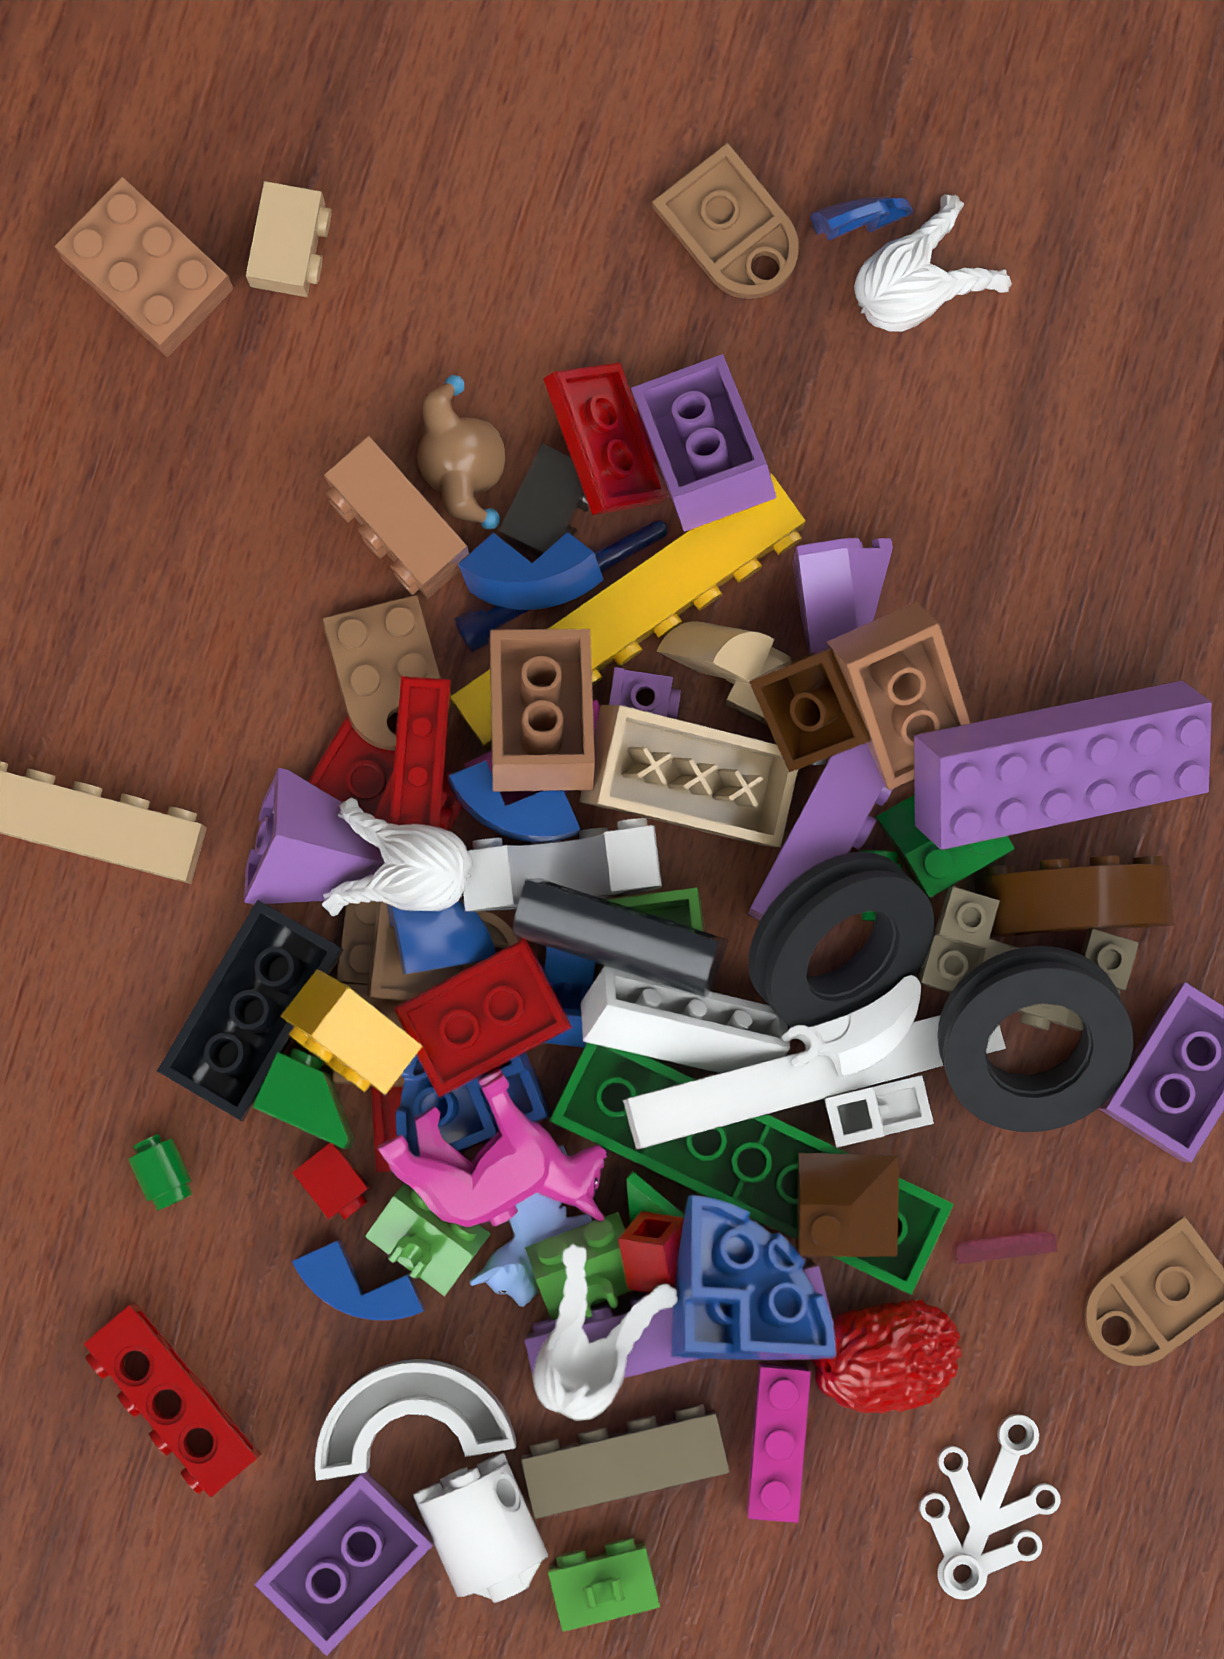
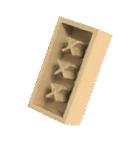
(690, 776)

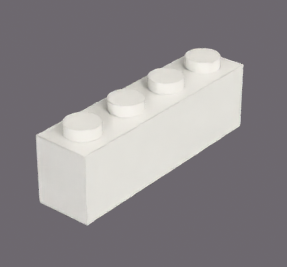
(678, 1026)

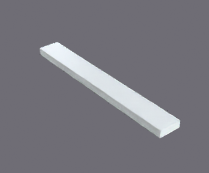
(774, 1087)

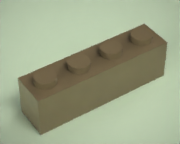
(625, 1462)

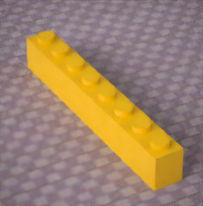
(661, 590)

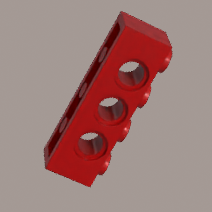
(135, 1332)

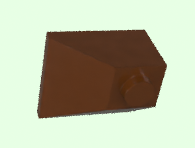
(809, 709)
(847, 1205)

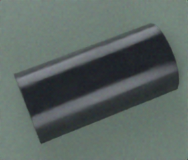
(619, 936)
(238, 1018)

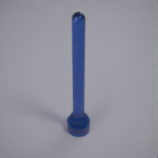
(476, 626)

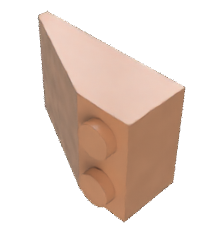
(900, 685)

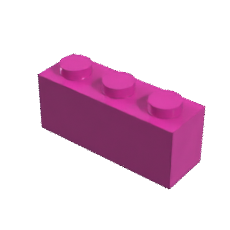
(778, 1443)

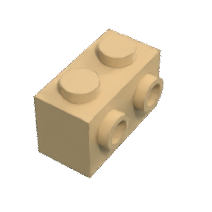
(287, 239)

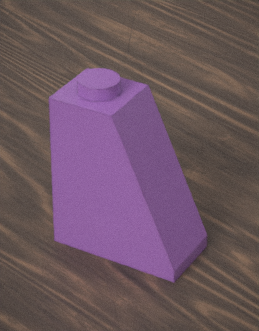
(838, 586)
(304, 845)

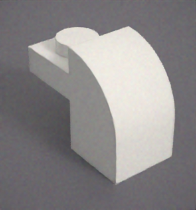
(879, 1111)

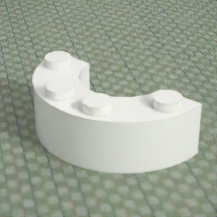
(597, 864)
(405, 1389)

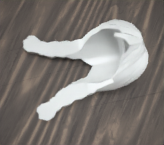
(902, 286)
(421, 871)
(582, 1375)

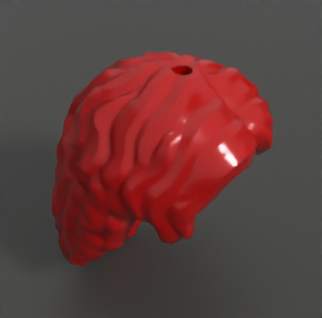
(890, 1357)

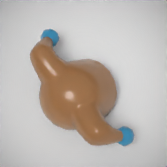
(459, 455)

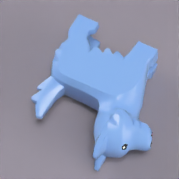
(509, 1267)

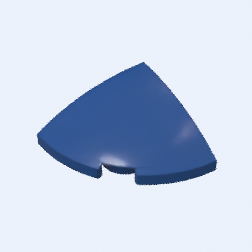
(852, 214)
(439, 938)

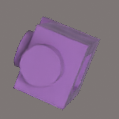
(629, 683)

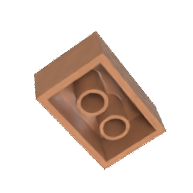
(144, 267)
(395, 519)
(541, 710)

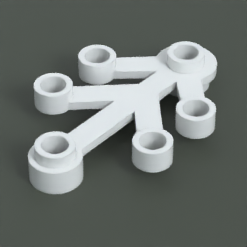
(985, 1514)

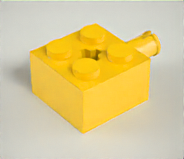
(349, 1033)

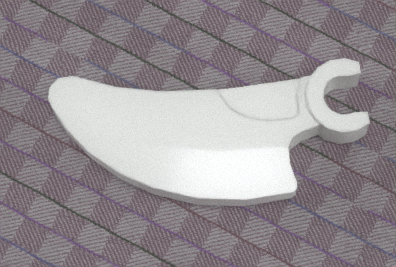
(864, 1035)

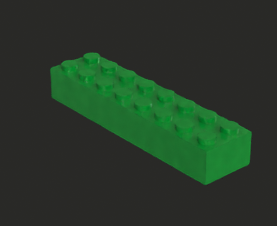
(736, 1163)

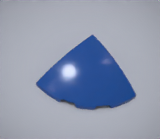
(465, 1112)
(743, 1291)

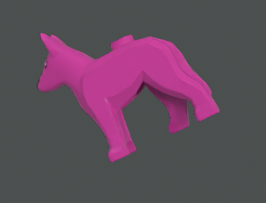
(503, 1173)

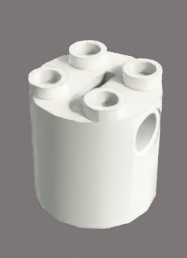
(483, 1530)

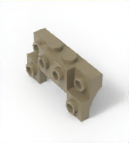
(963, 943)

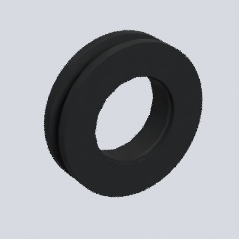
(811, 909)
(1048, 1097)

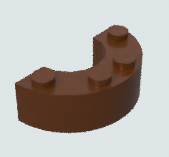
(1079, 896)

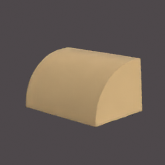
(718, 650)

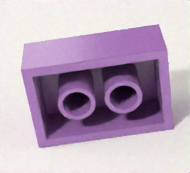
(704, 442)
(1175, 1076)
(345, 1562)

